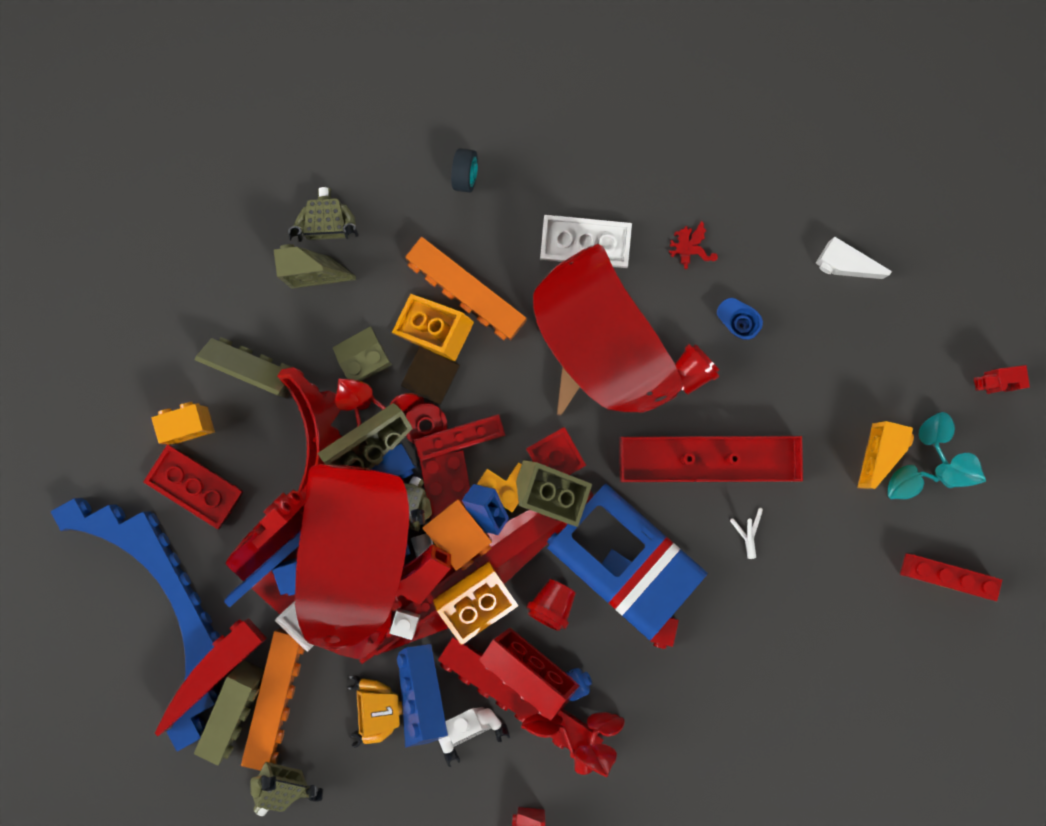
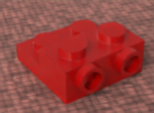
(277, 515)

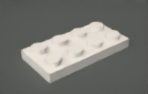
(568, 235)

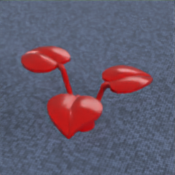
(358, 395)
(586, 758)

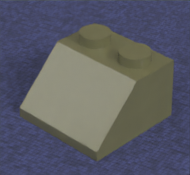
(361, 355)

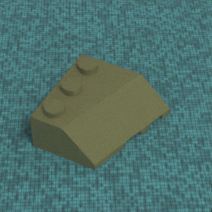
(307, 268)

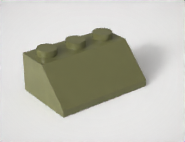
(552, 492)

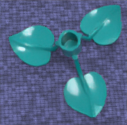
(962, 472)

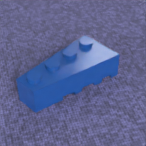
(420, 696)

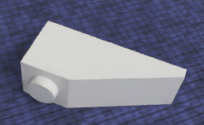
(846, 261)

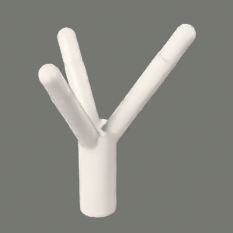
(749, 538)

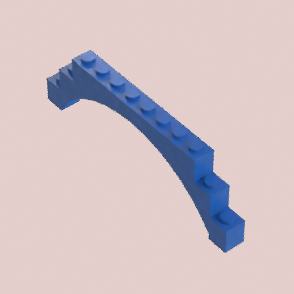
(147, 544)

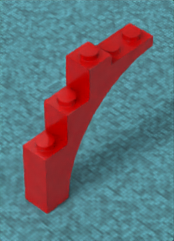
(318, 414)
(423, 574)

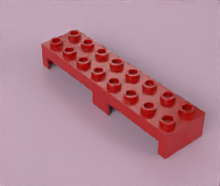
(711, 459)

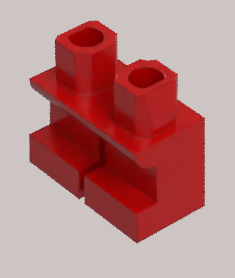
(1003, 380)

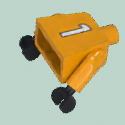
(377, 711)

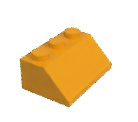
(474, 603)

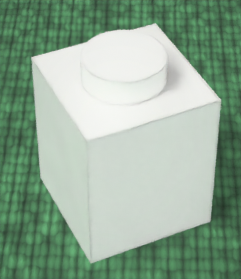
(404, 624)

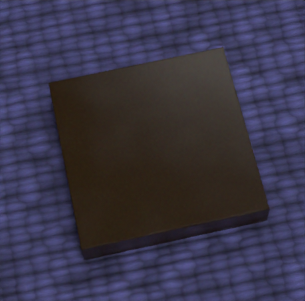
(430, 375)

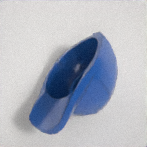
(736, 313)

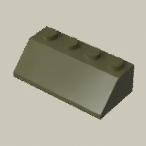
(243, 365)

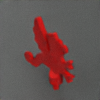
(687, 248)

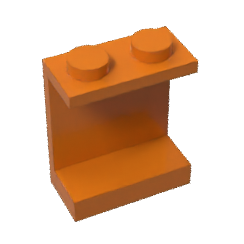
(458, 535)

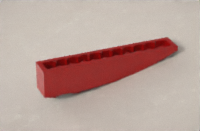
(218, 663)

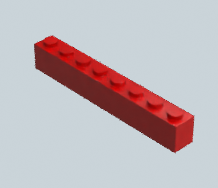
(465, 662)

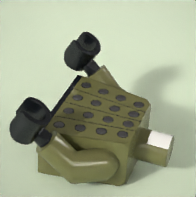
(324, 219)
(419, 504)
(279, 787)

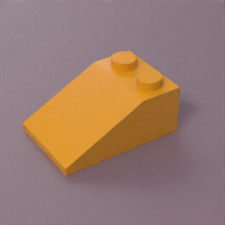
(433, 326)
(884, 449)

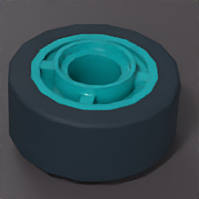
(464, 170)

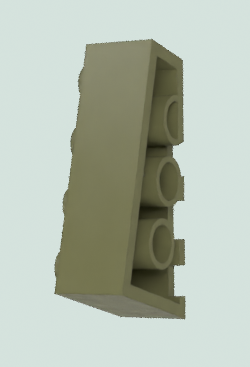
(369, 441)
(229, 712)

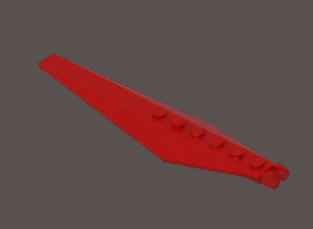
(509, 552)

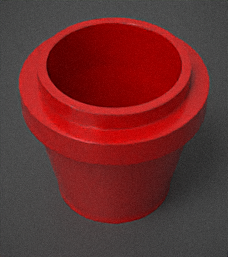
(695, 369)
(552, 605)

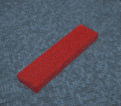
(459, 437)

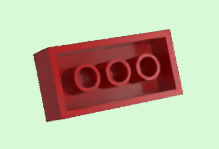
(529, 673)

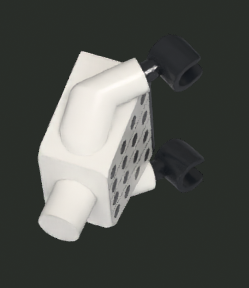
(468, 726)

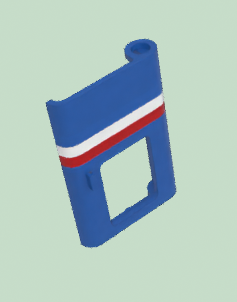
(650, 585)

